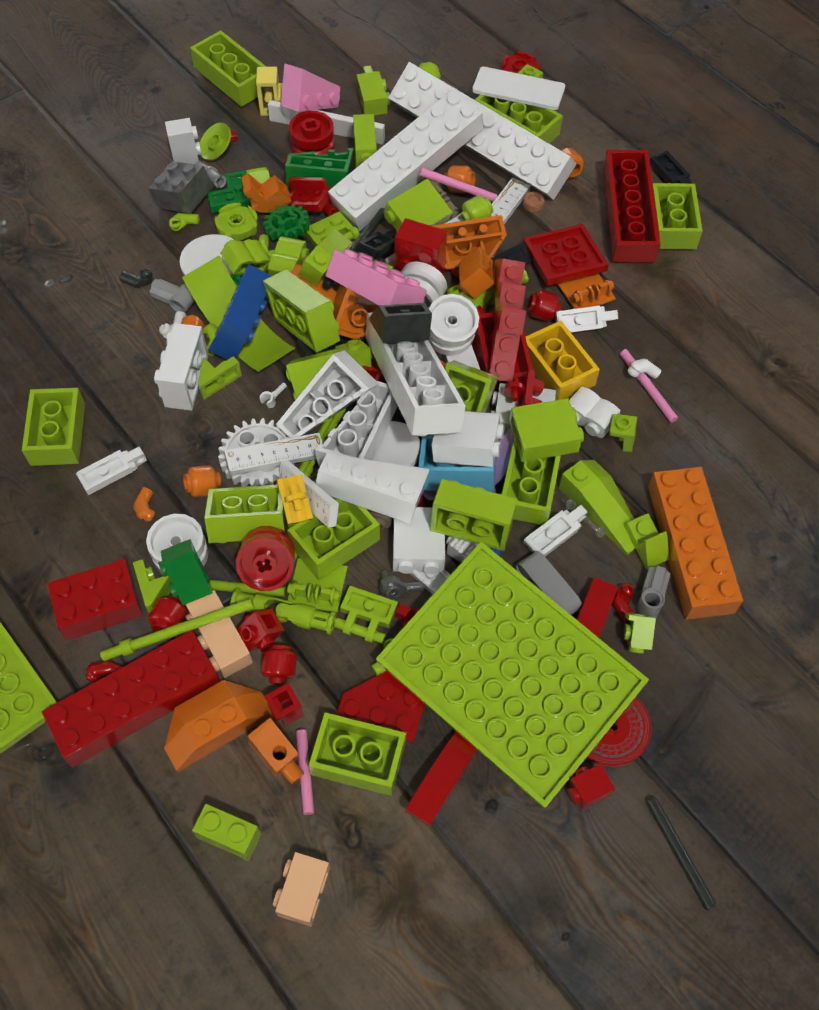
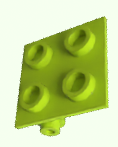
(322, 593)

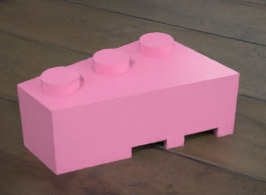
(307, 91)

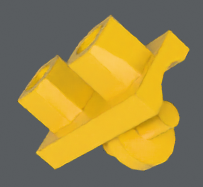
(294, 499)

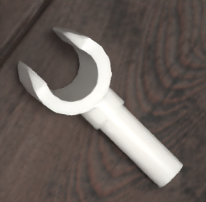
(268, 395)

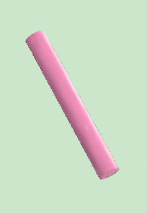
(305, 780)

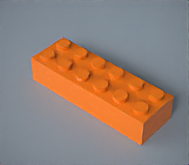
(695, 543)

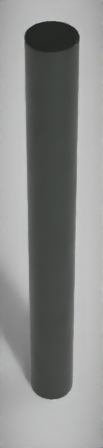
(681, 853)

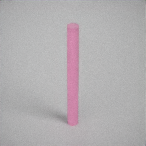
(456, 184)
(651, 389)

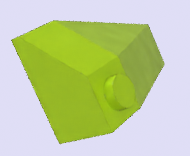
(597, 492)

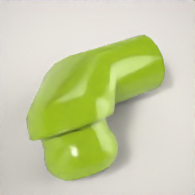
(210, 331)

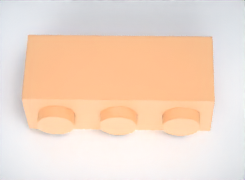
(220, 637)

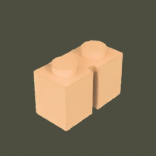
(303, 884)

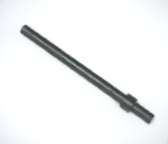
(365, 233)

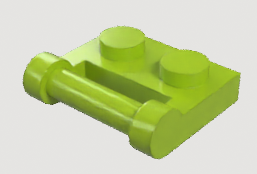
(322, 228)

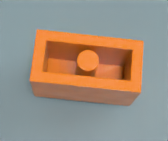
(476, 273)

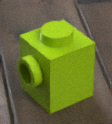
(358, 351)

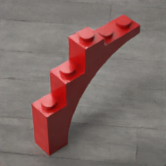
(508, 317)

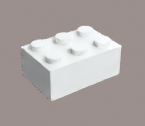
(181, 366)

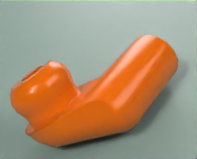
(141, 505)

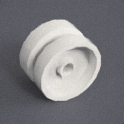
(429, 279)
(452, 324)
(172, 531)

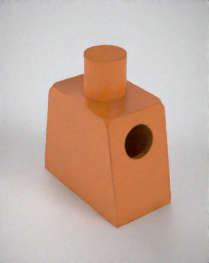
(268, 741)

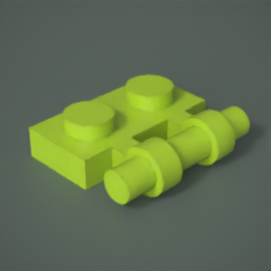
(368, 607)

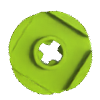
(238, 231)

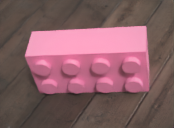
(373, 279)

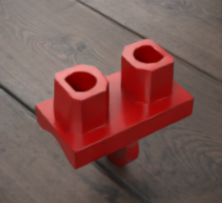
(523, 389)

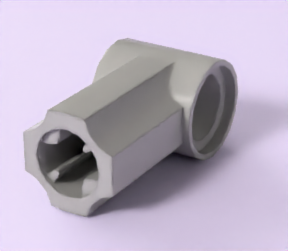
(177, 297)
(653, 591)

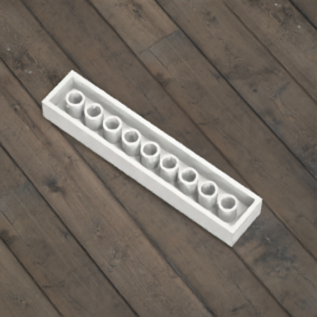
(498, 142)

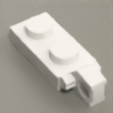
(585, 318)
(110, 469)
(555, 531)

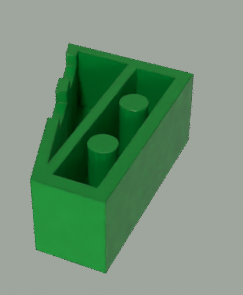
(330, 166)

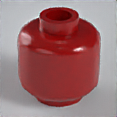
(543, 305)
(166, 613)
(278, 664)

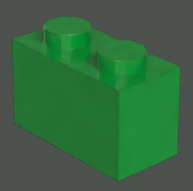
(185, 572)

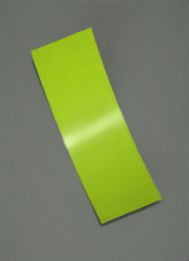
(212, 291)

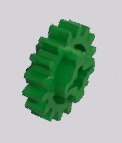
(287, 222)

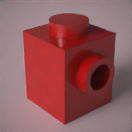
(589, 786)

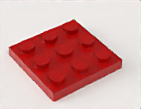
(565, 254)

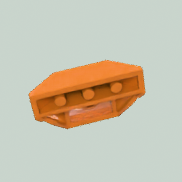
(468, 235)
(213, 721)

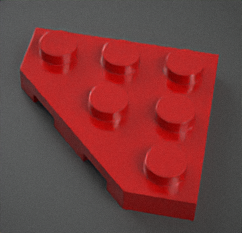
(385, 704)

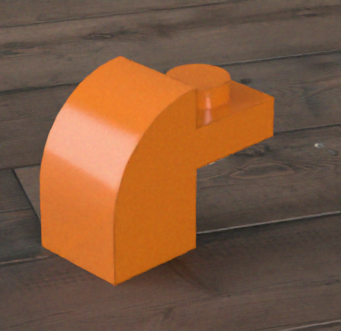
(265, 195)

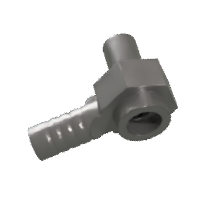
(393, 587)

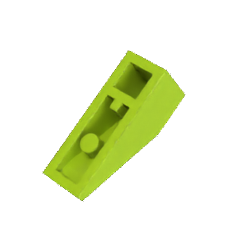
(318, 261)

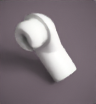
(164, 329)
(642, 366)

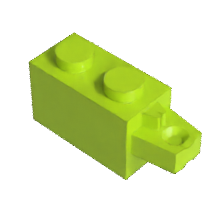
(372, 92)

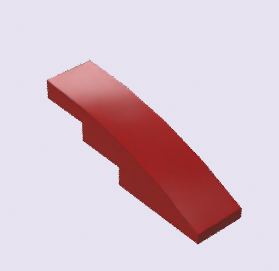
(597, 605)
(441, 779)

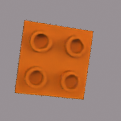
(588, 291)

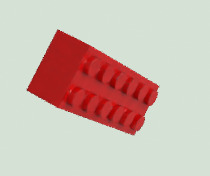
(631, 206)
(129, 698)

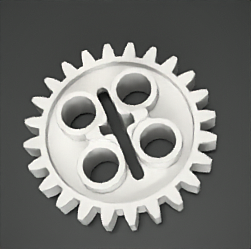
(255, 434)

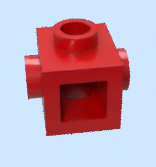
(260, 629)

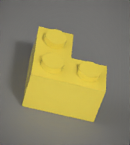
(268, 87)

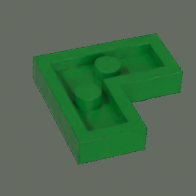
(233, 194)

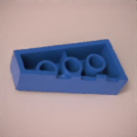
(241, 314)

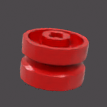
(312, 132)
(265, 558)

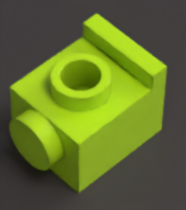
(639, 632)

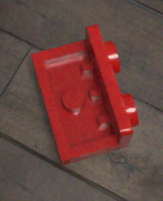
(309, 193)

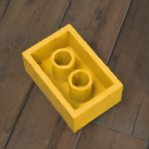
(561, 361)

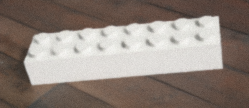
(397, 164)
(418, 385)

